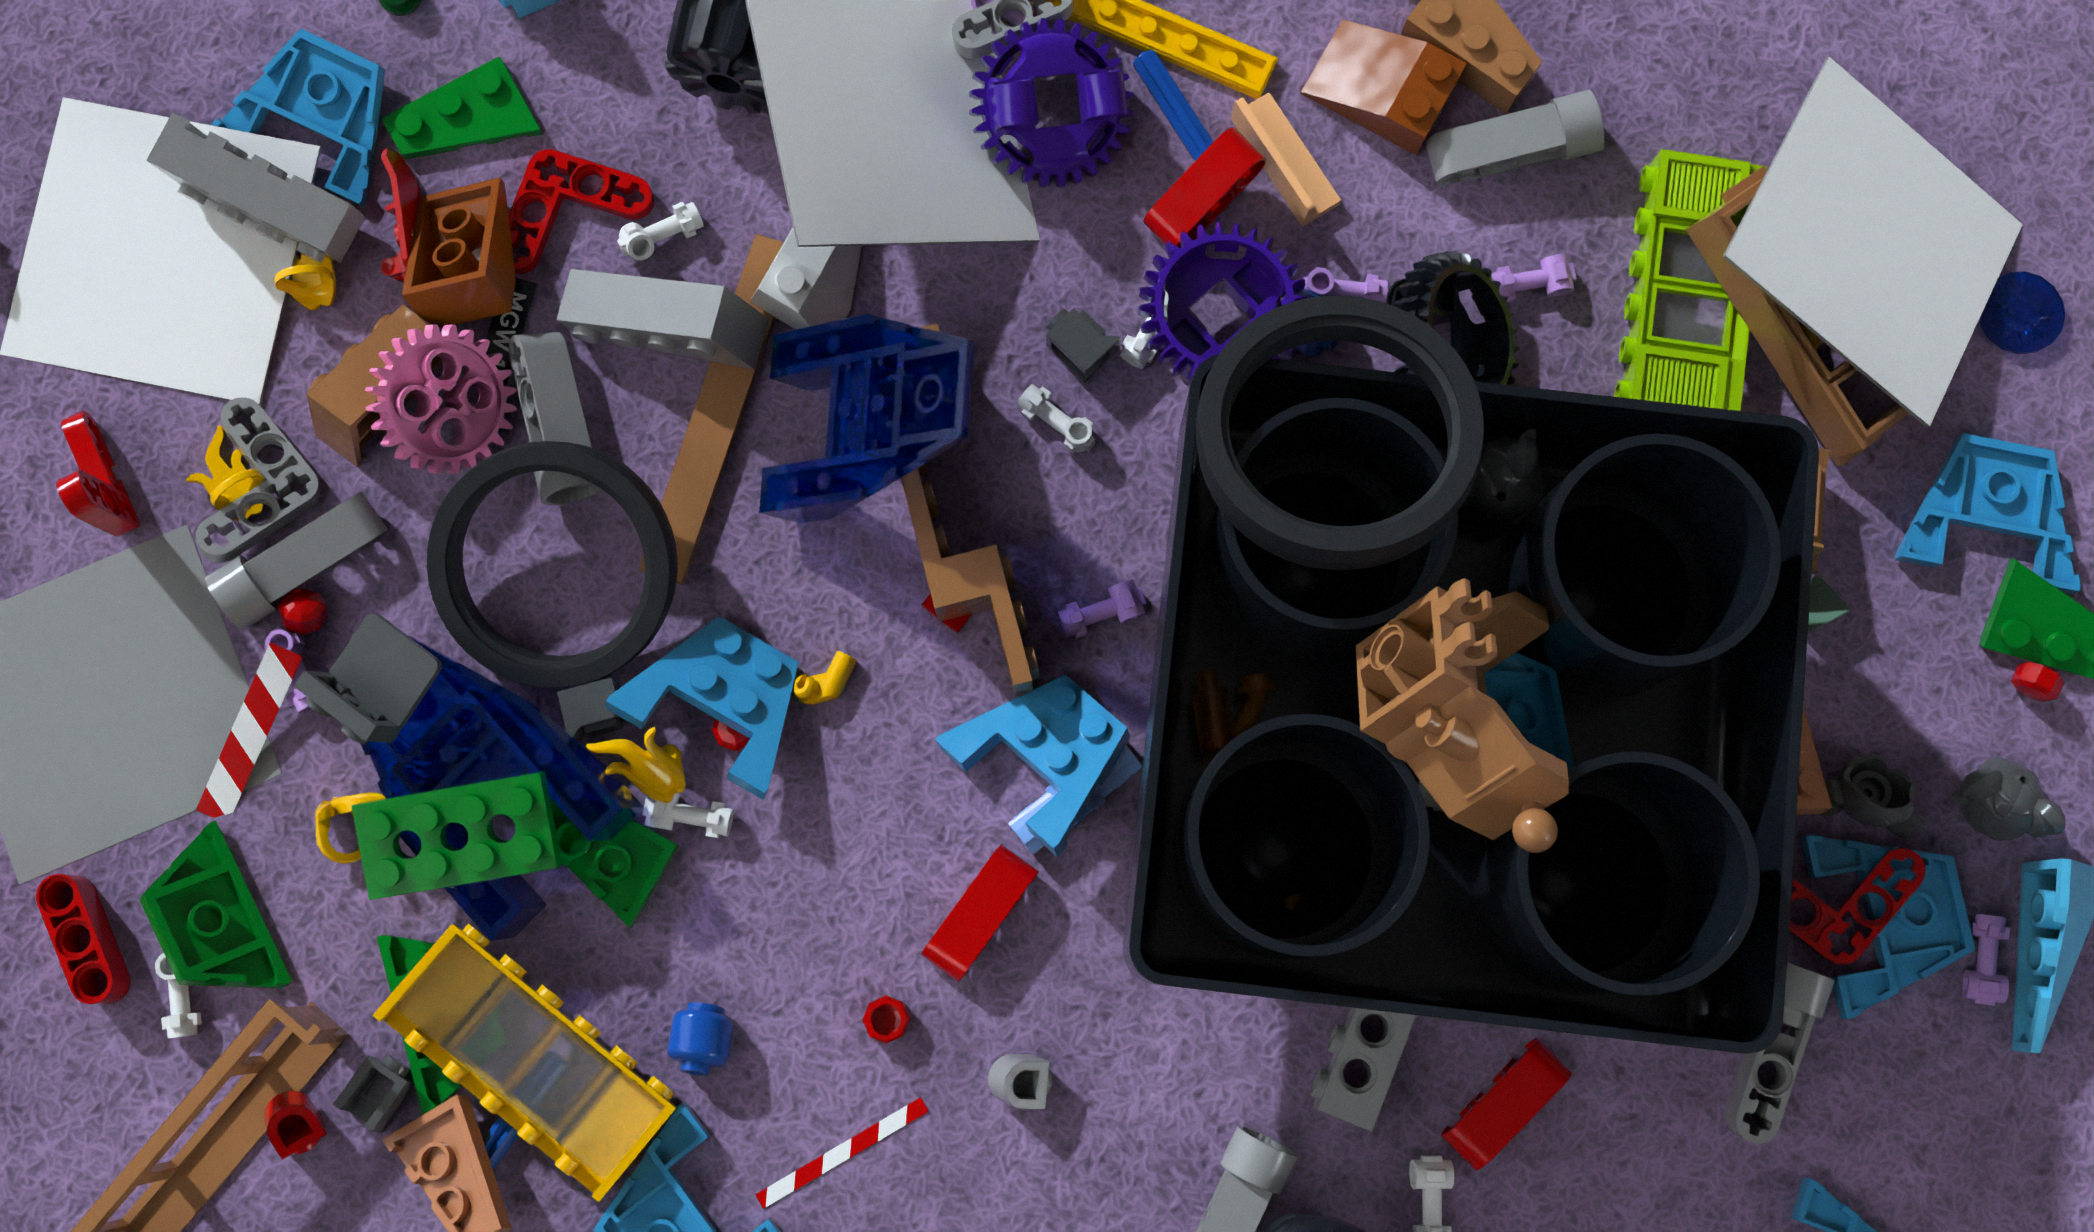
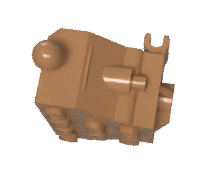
(1431, 709)

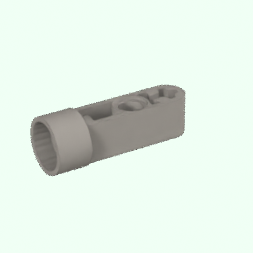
(1562, 129)
(550, 408)
(250, 588)
(1804, 1001)
(1252, 1173)

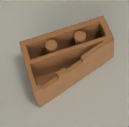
(1486, 39)
(340, 398)

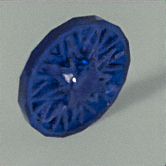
(2023, 313)

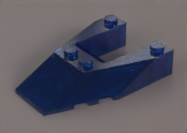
(892, 407)
(480, 733)

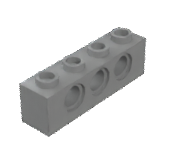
(1363, 1102)

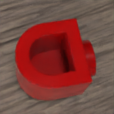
(293, 1123)

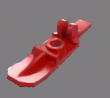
(405, 206)

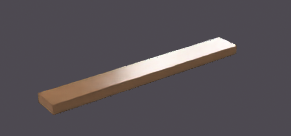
(713, 426)

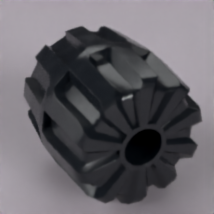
(715, 53)

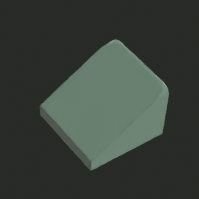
(1824, 604)

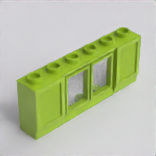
(1683, 327)

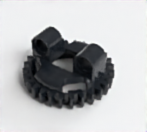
(1433, 297)

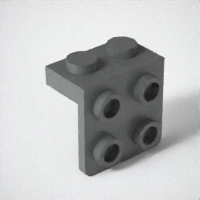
(373, 682)

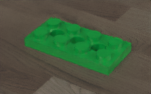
(439, 864)

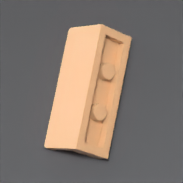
(1287, 158)

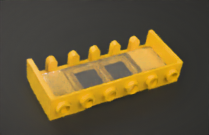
(527, 1058)

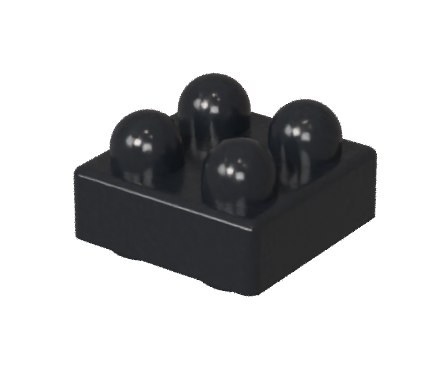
(1680, 664)

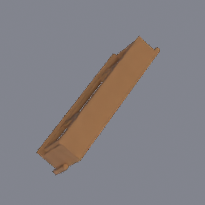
(1784, 340)
(230, 1131)

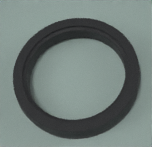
(1350, 321)
(469, 626)

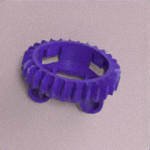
(1011, 106)
(1189, 274)

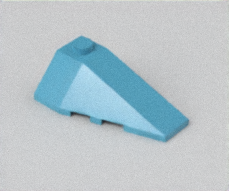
(2051, 933)

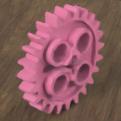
(411, 371)

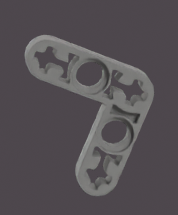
(979, 17)
(276, 479)

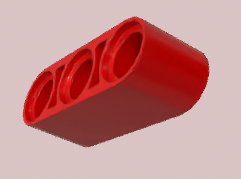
(1205, 188)
(979, 913)
(64, 928)
(1508, 1105)

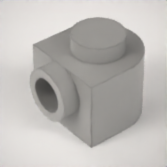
(1021, 1080)

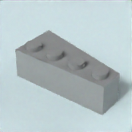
(255, 190)
(663, 316)

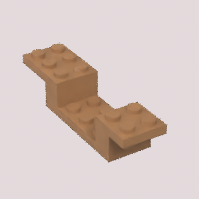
(970, 580)

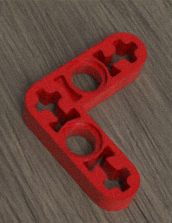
(551, 193)
(93, 490)
(1828, 920)

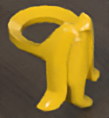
(311, 282)
(227, 483)
(654, 771)
(322, 823)

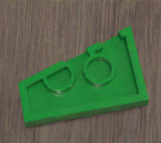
(463, 113)
(2040, 623)

